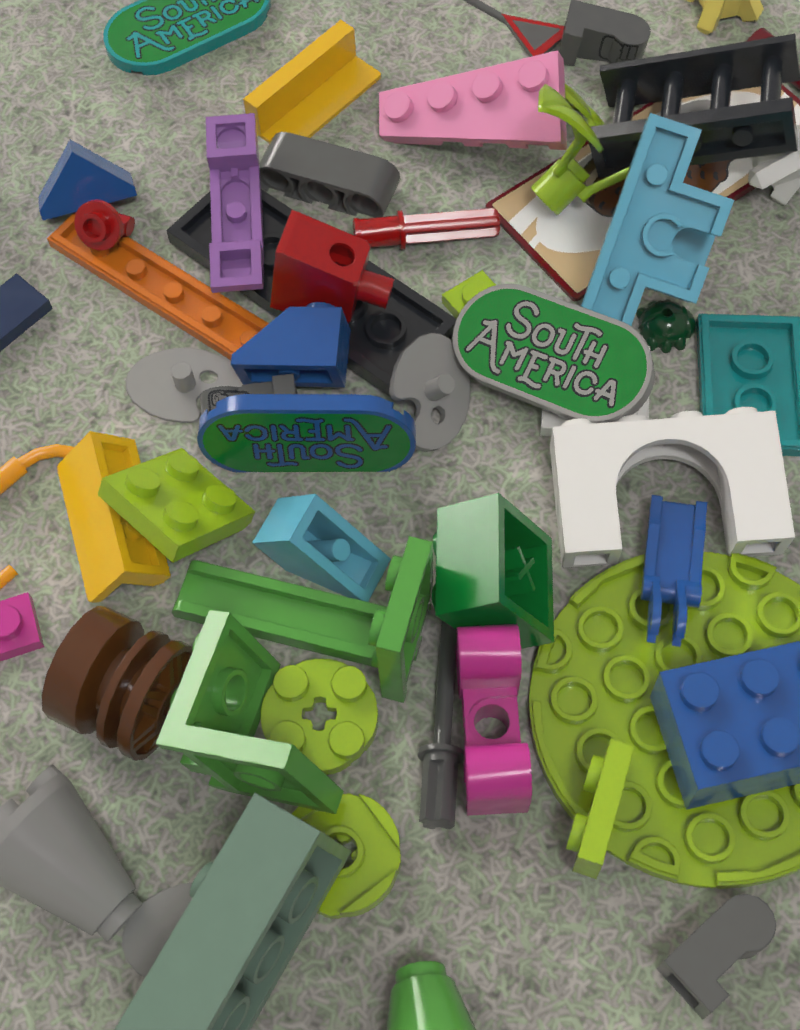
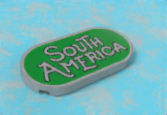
(553, 354)

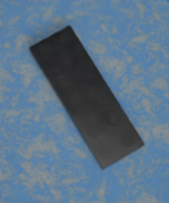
(376, 332)

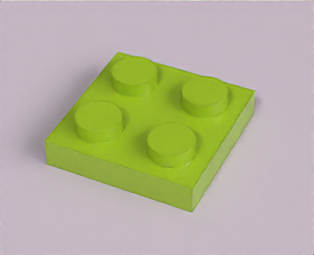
(176, 504)

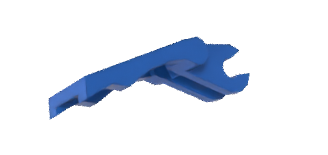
(673, 563)

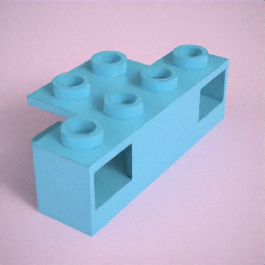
(658, 226)

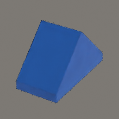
(81, 178)

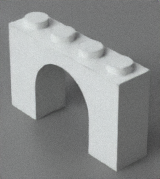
(732, 450)

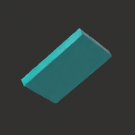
(752, 365)

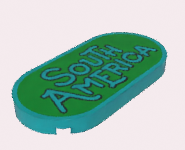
(169, 33)

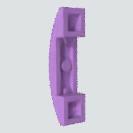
(235, 203)

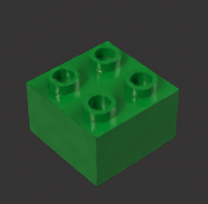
(493, 569)

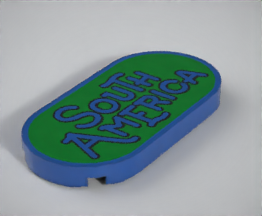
(306, 433)

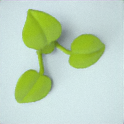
(566, 176)

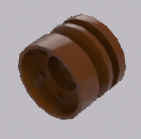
(114, 681)

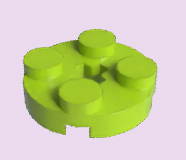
(344, 692)
(374, 861)

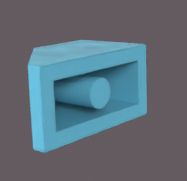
(321, 546)

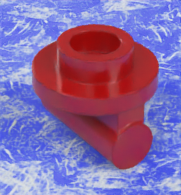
(101, 225)

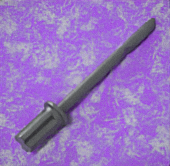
(440, 757)

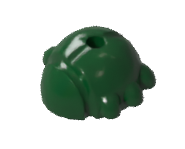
(662, 330)

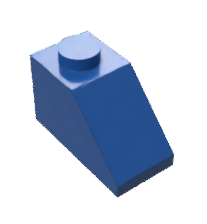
(300, 342)

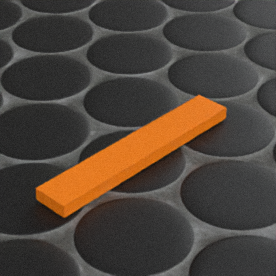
(163, 289)

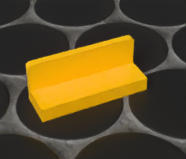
(312, 86)
(104, 541)

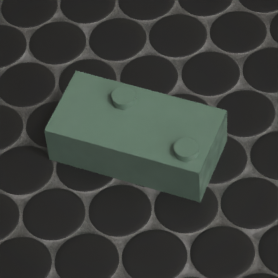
(239, 925)

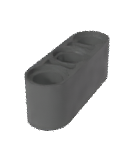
(328, 174)

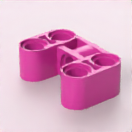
(488, 683)

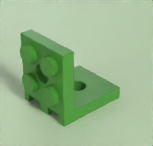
(218, 714)

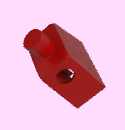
(324, 266)

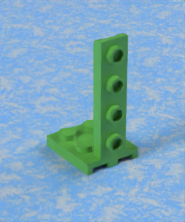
(323, 620)

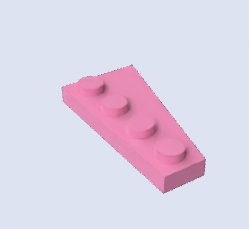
(478, 107)

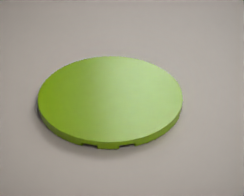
(599, 688)

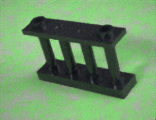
(726, 130)

